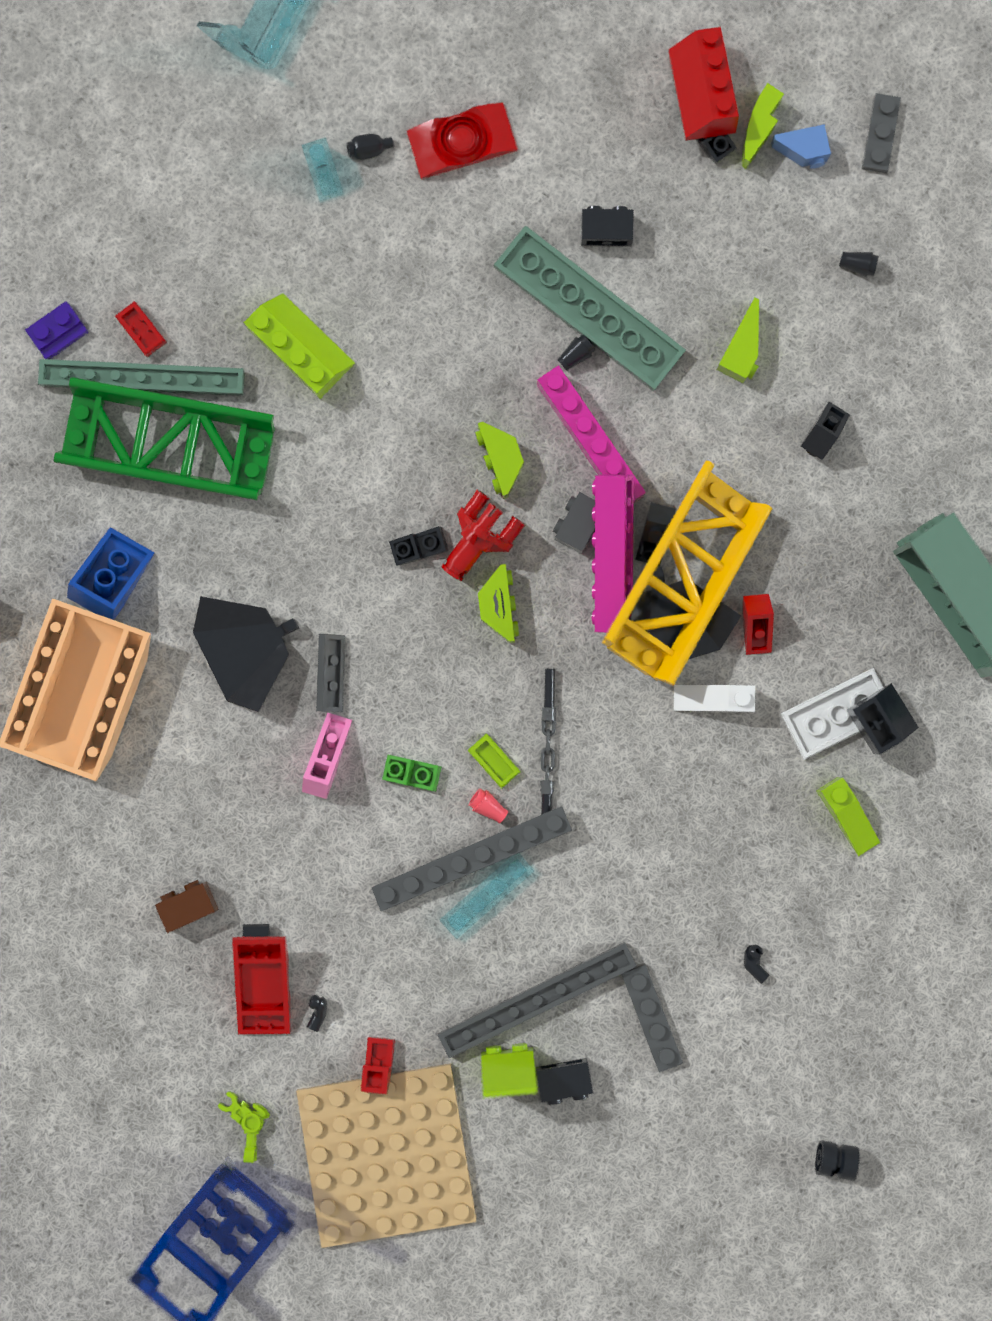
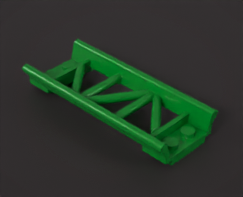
(87, 414)

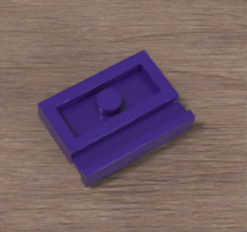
(56, 330)

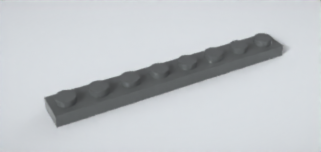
(471, 858)
(536, 1000)

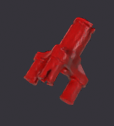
(478, 536)

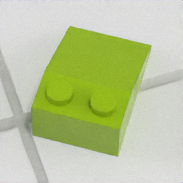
(508, 1071)

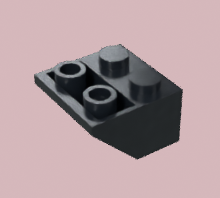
(883, 719)

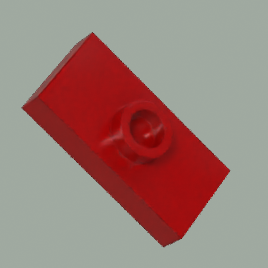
(140, 329)

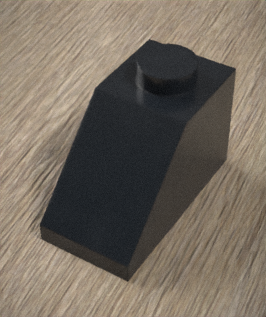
(825, 431)

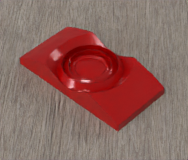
(461, 139)
(262, 985)

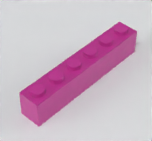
(584, 427)
(612, 546)

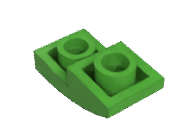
(411, 773)

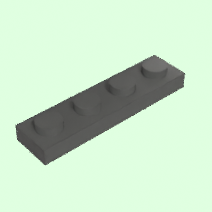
(652, 1018)

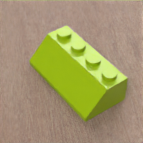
(299, 344)

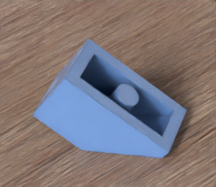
(804, 146)

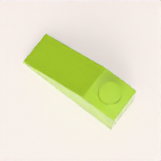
(743, 348)
(848, 815)

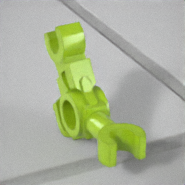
(250, 1121)

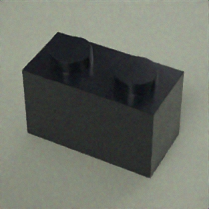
(607, 226)
(564, 1081)

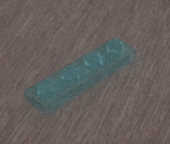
(486, 895)

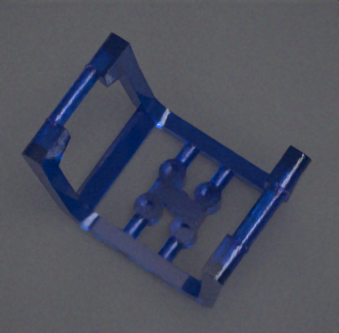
(279, 1218)

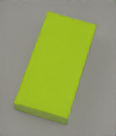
(494, 760)

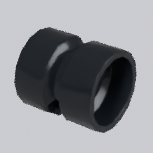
(836, 1160)

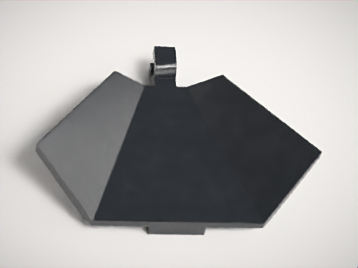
(655, 605)
(242, 648)

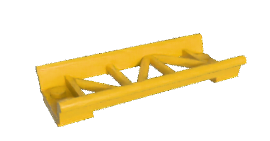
(629, 638)

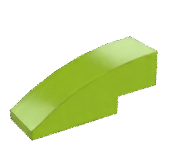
(760, 123)

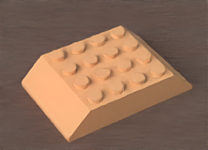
(76, 690)

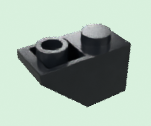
(655, 525)

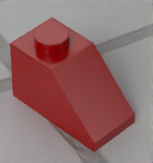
(758, 623)

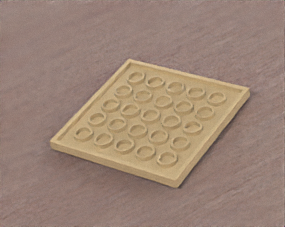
(386, 1158)

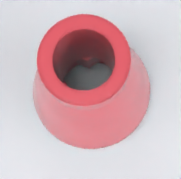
(487, 805)

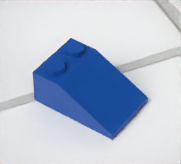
(109, 574)

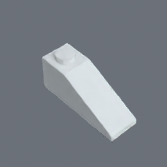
(714, 698)

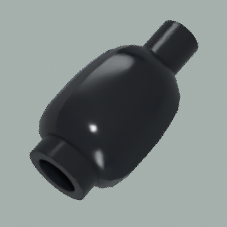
(368, 146)

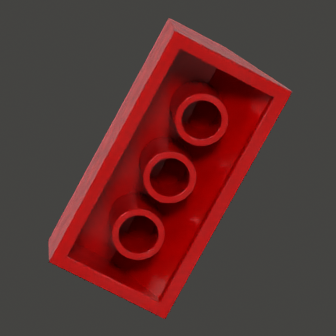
(704, 85)

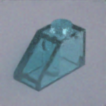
(322, 169)

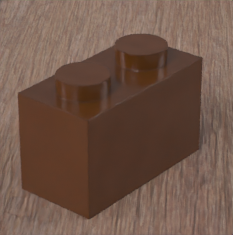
(186, 906)

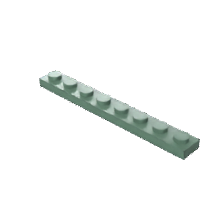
(145, 376)

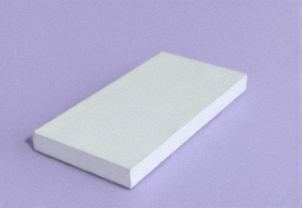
(825, 717)

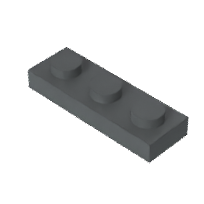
(881, 133)
(330, 673)

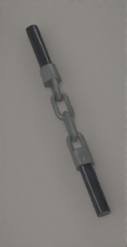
(548, 715)

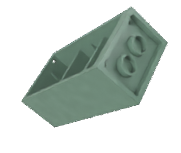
(954, 582)

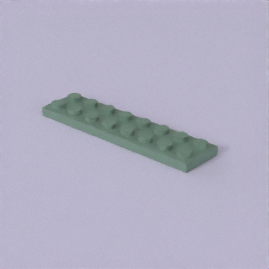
(589, 308)

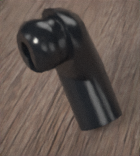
(752, 963)
(319, 1014)

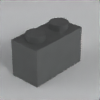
(577, 525)

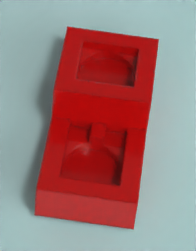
(378, 1065)

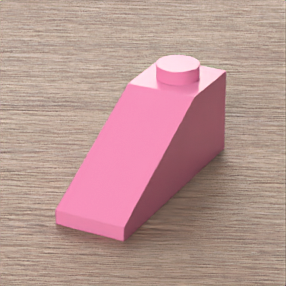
(326, 756)

